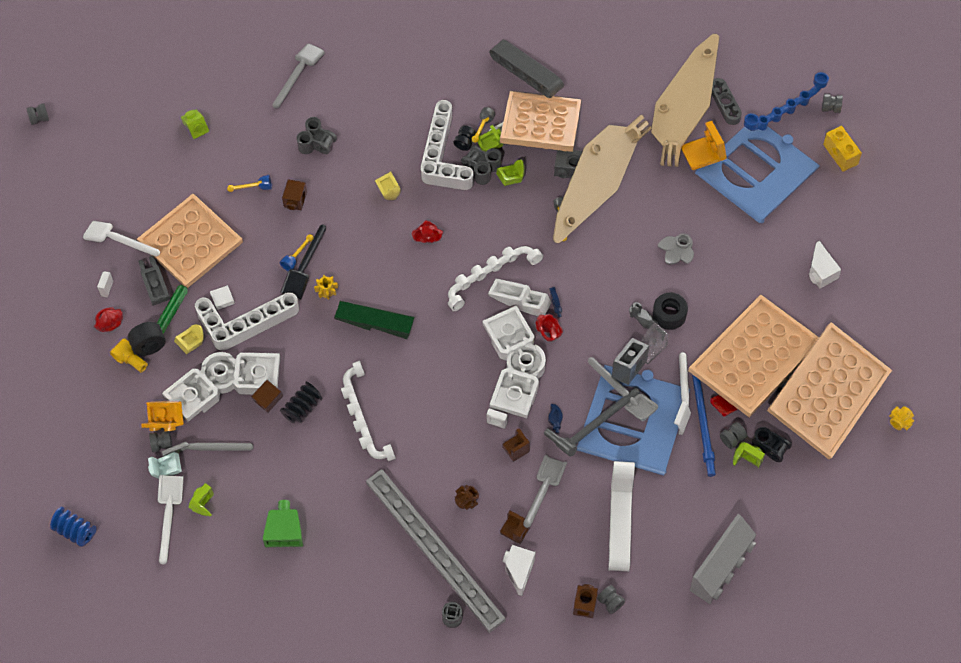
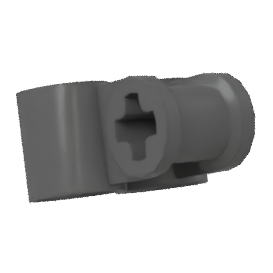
(316, 138)
(480, 162)

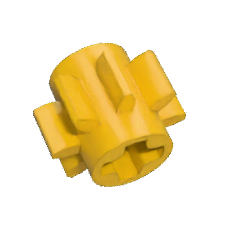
(326, 282)
(901, 418)

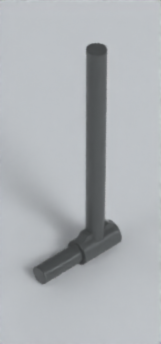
(569, 445)

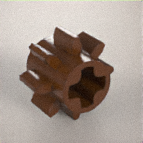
(466, 497)

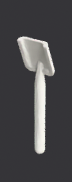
(99, 231)
(684, 411)
(169, 493)

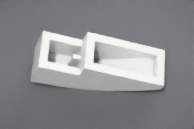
(520, 295)

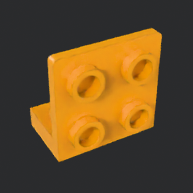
(705, 150)

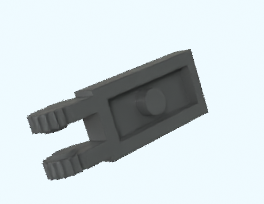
(154, 282)

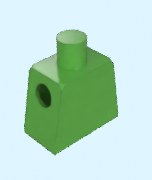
(283, 527)

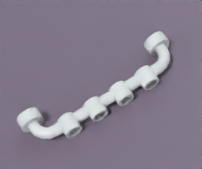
(494, 264)
(360, 424)

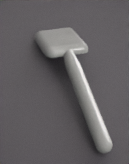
(308, 55)
(638, 406)
(209, 447)
(549, 473)

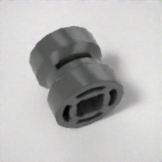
(832, 103)
(41, 111)
(733, 435)
(159, 441)
(611, 599)
(449, 618)

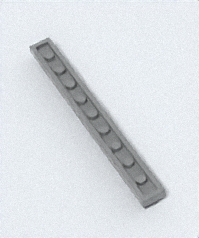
(436, 551)

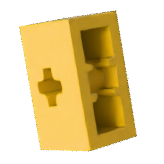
(842, 148)

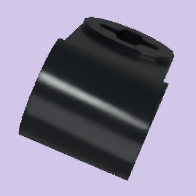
(772, 444)

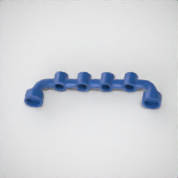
(753, 122)

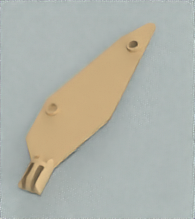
(685, 100)
(597, 174)

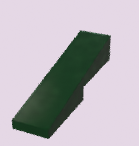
(368, 318)

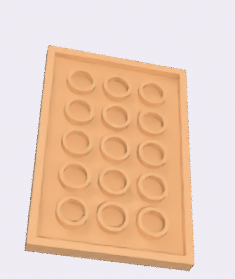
(754, 355)
(829, 390)

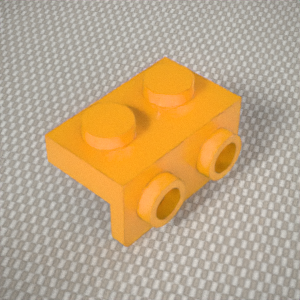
(163, 415)

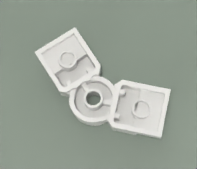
(515, 343)
(202, 388)

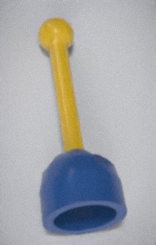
(264, 183)
(289, 262)

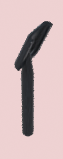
(297, 280)

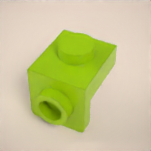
(195, 123)
(490, 140)

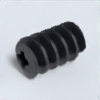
(301, 402)

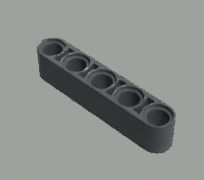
(526, 68)

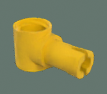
(123, 353)

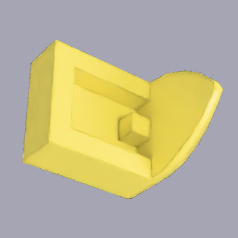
(388, 186)
(190, 338)

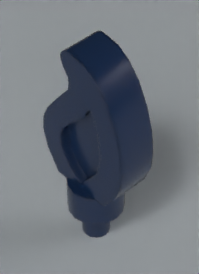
(555, 301)
(555, 417)

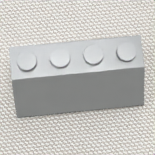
(723, 560)

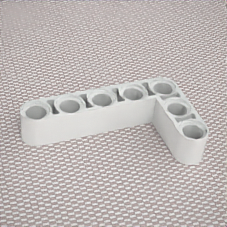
(437, 149)
(245, 321)
(621, 516)

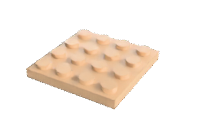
(540, 121)
(190, 240)

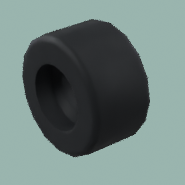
(672, 300)
(146, 338)

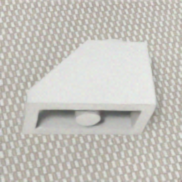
(823, 267)
(518, 566)

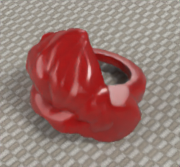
(427, 232)
(110, 319)
(548, 323)

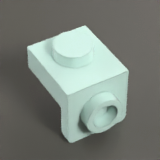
(167, 465)

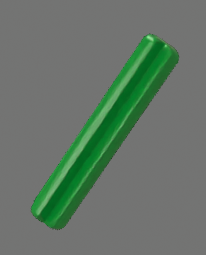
(172, 307)

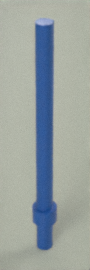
(708, 455)

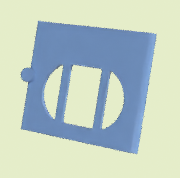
(775, 188)
(660, 432)

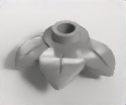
(677, 251)

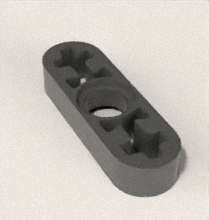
(725, 109)

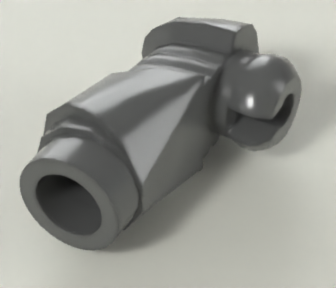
(641, 315)

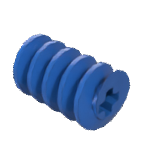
(72, 529)

